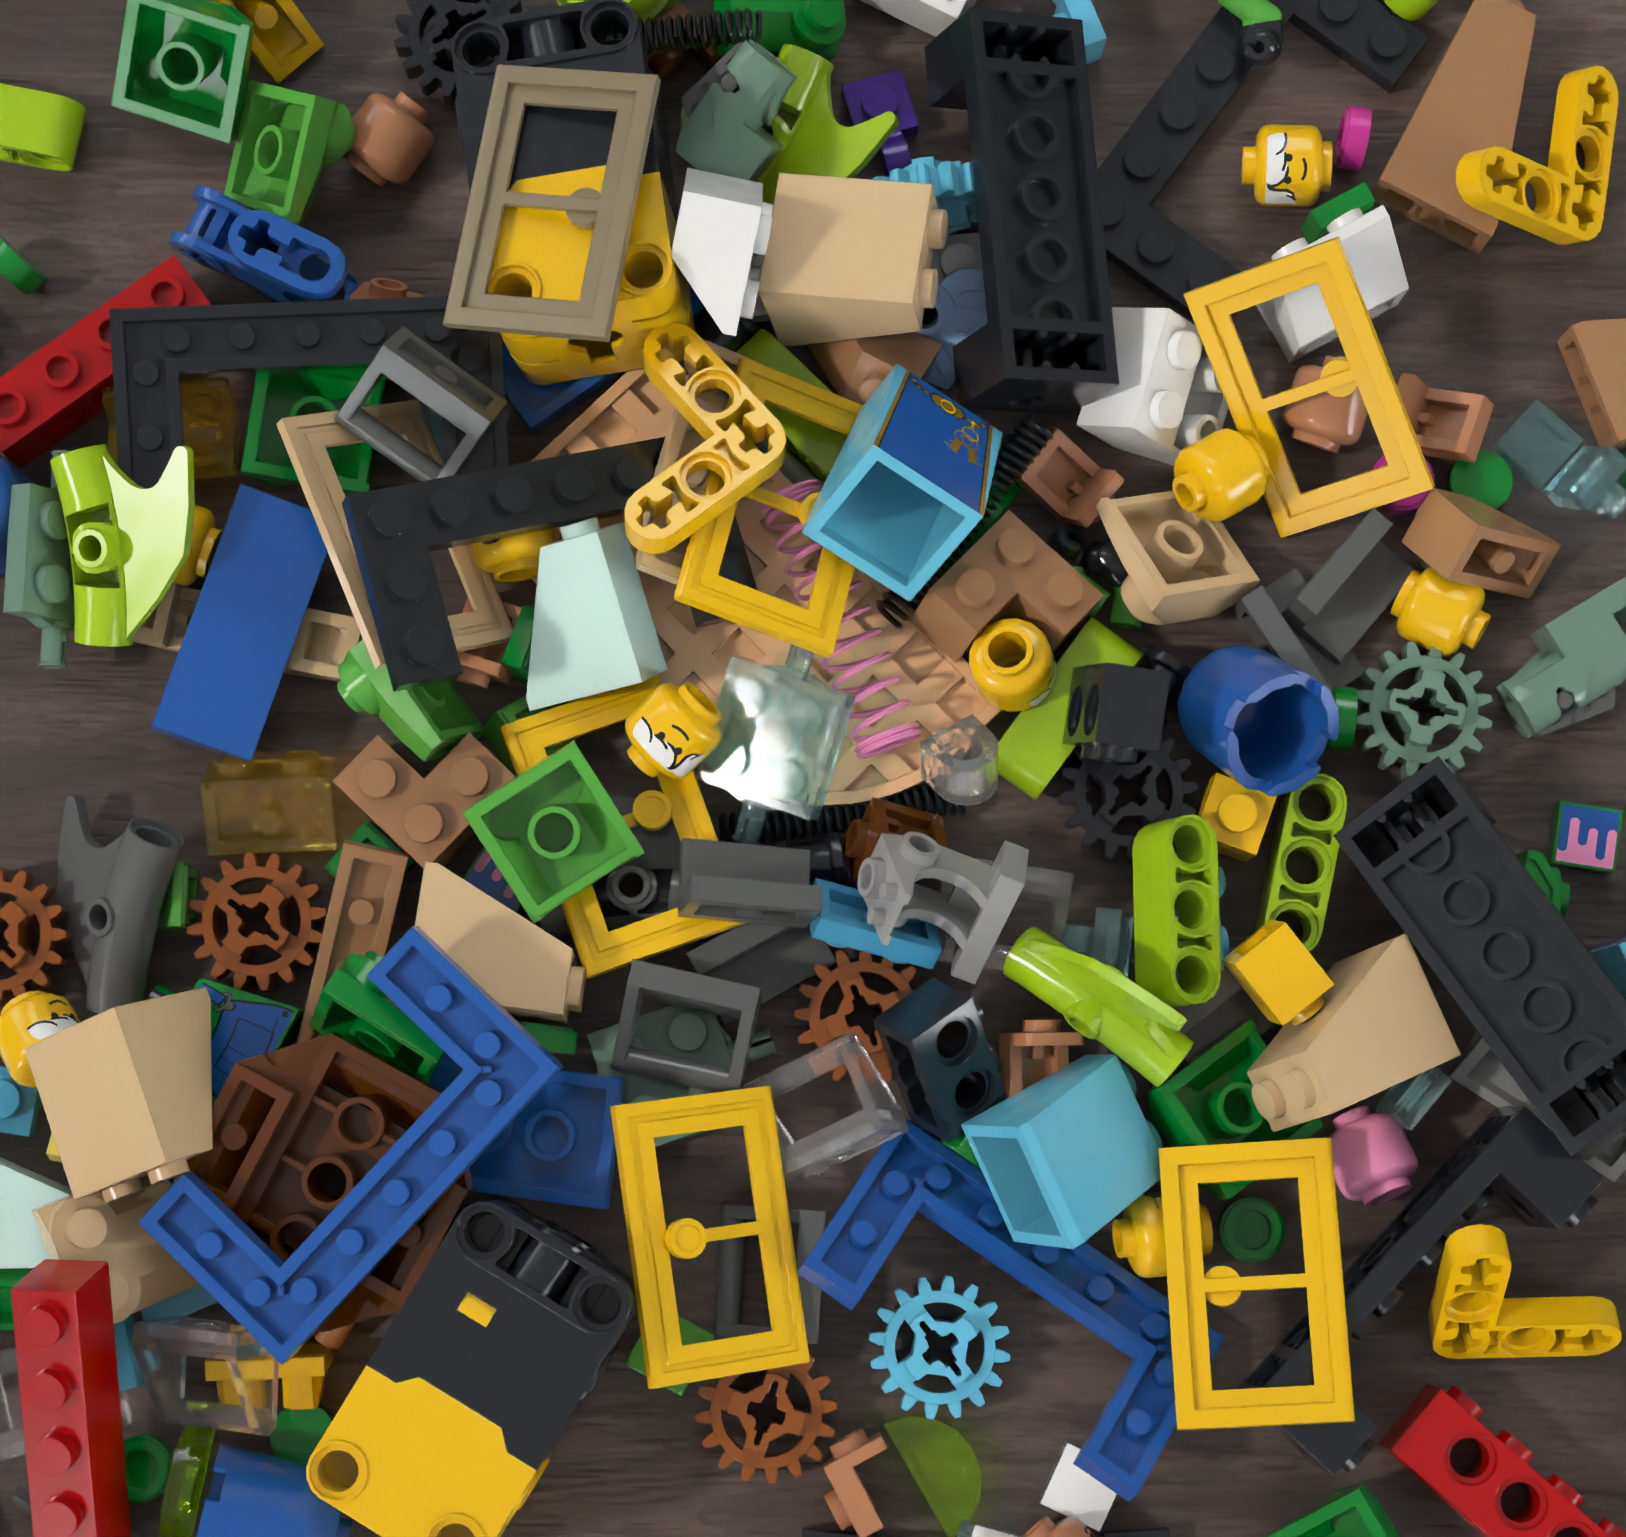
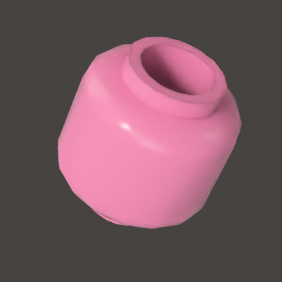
(1371, 1157)

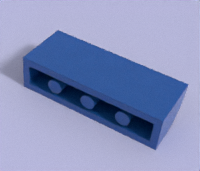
(243, 626)

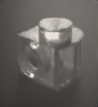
(971, 771)

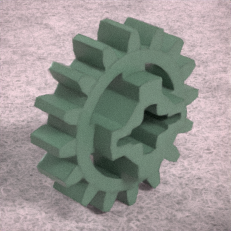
(1428, 685)

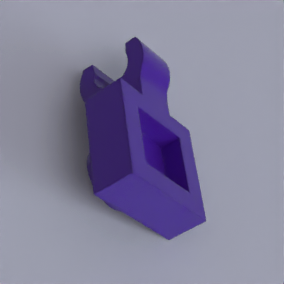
(878, 95)

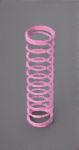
(871, 744)

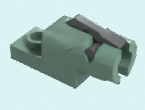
(728, 113)
(1576, 667)

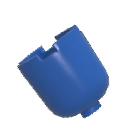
(1257, 718)
(265, 1498)

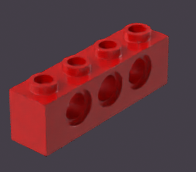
(65, 379)
(1423, 1446)

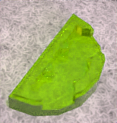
(941, 1466)
(185, 1482)

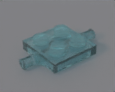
(776, 739)

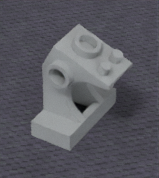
(972, 911)

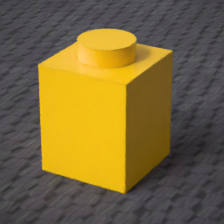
(1235, 815)
(1279, 974)

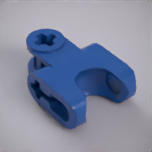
(262, 250)

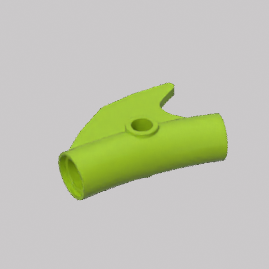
(810, 131)
(122, 539)
(1101, 1004)

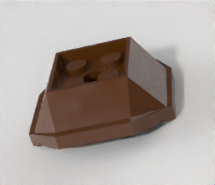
(313, 1107)

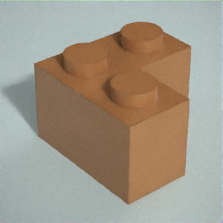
(1005, 577)
(419, 811)

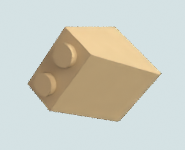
(850, 258)
(501, 950)
(1367, 1037)
(129, 1093)

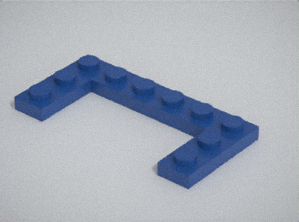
(928, 1178)
(292, 1299)

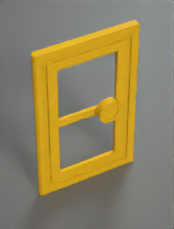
(1362, 367)
(699, 581)
(652, 811)
(650, 1243)
(1188, 1288)

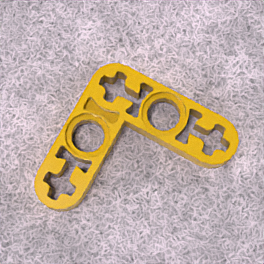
(1566, 197)
(720, 452)
(1508, 1326)

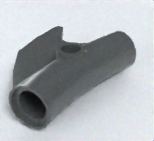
(656, 868)
(114, 901)

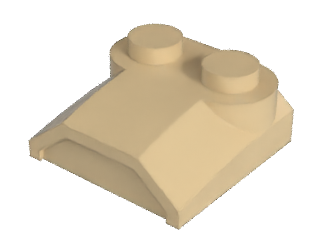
(1174, 559)
(110, 1232)

